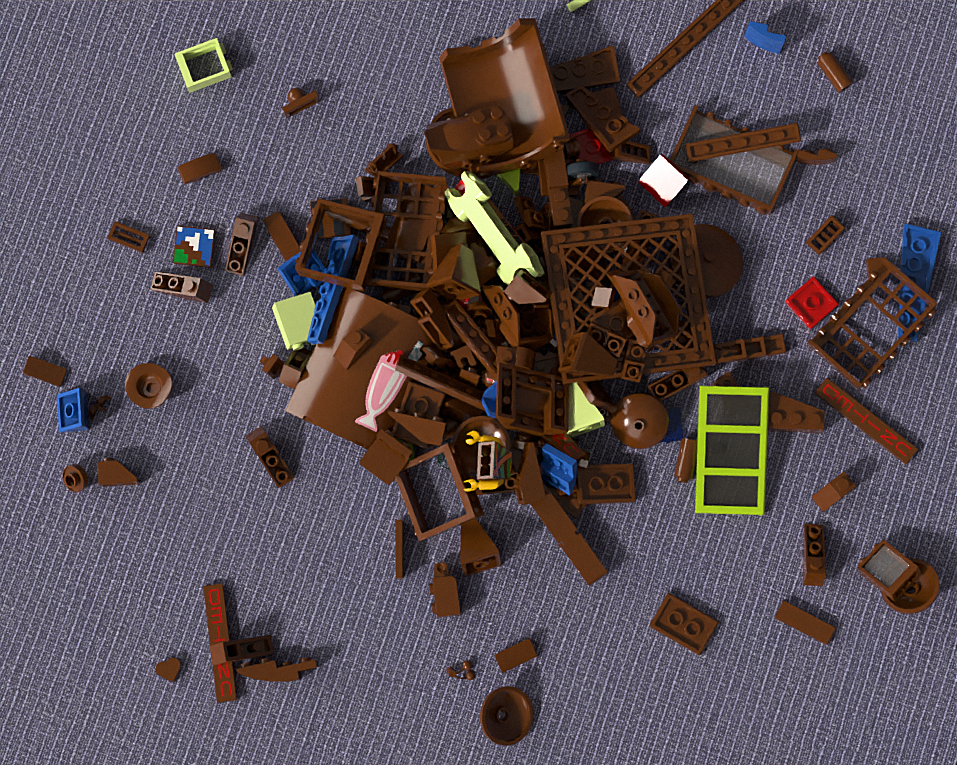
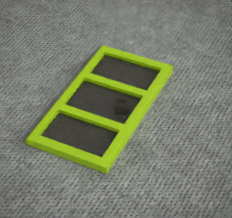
(732, 450)

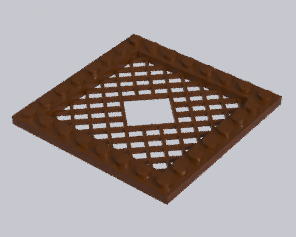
(681, 227)

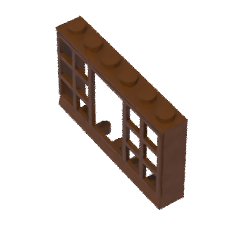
(436, 225)
(851, 305)

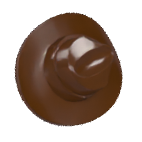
(148, 385)

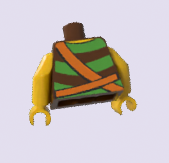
(493, 462)

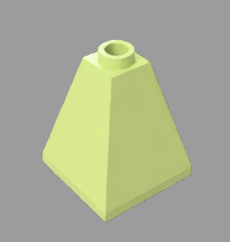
(582, 415)

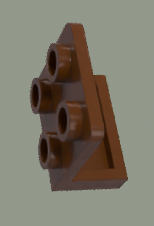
(386, 457)

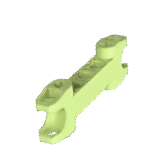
(474, 206)

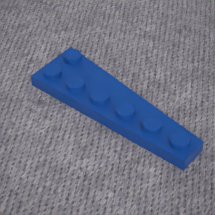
(340, 257)
(917, 263)

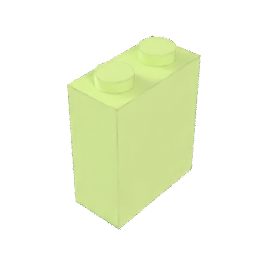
(294, 319)

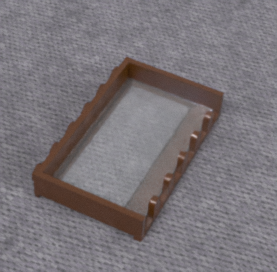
(748, 177)

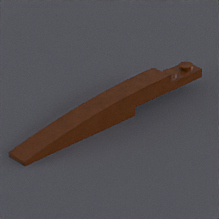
(557, 188)

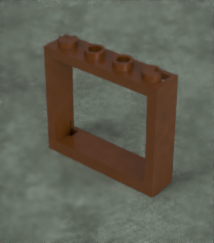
(312, 230)
(460, 474)

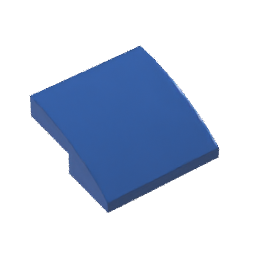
(758, 35)
(296, 283)
(558, 469)

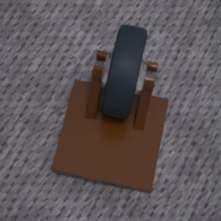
(577, 173)

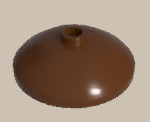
(601, 210)
(642, 409)
(484, 426)
(925, 594)
(514, 719)

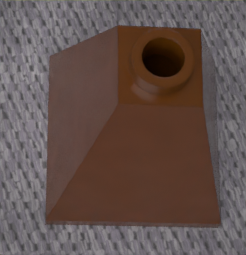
(456, 275)
(587, 357)
(477, 549)

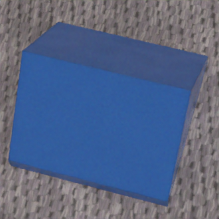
(73, 411)

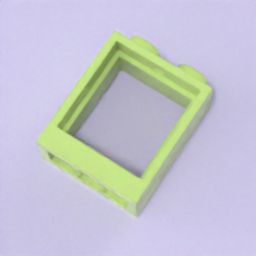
(199, 50)

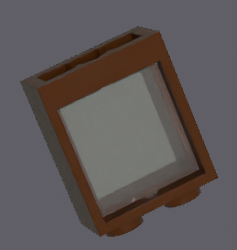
(888, 570)

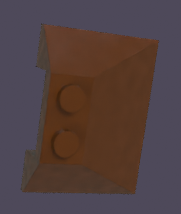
(531, 401)

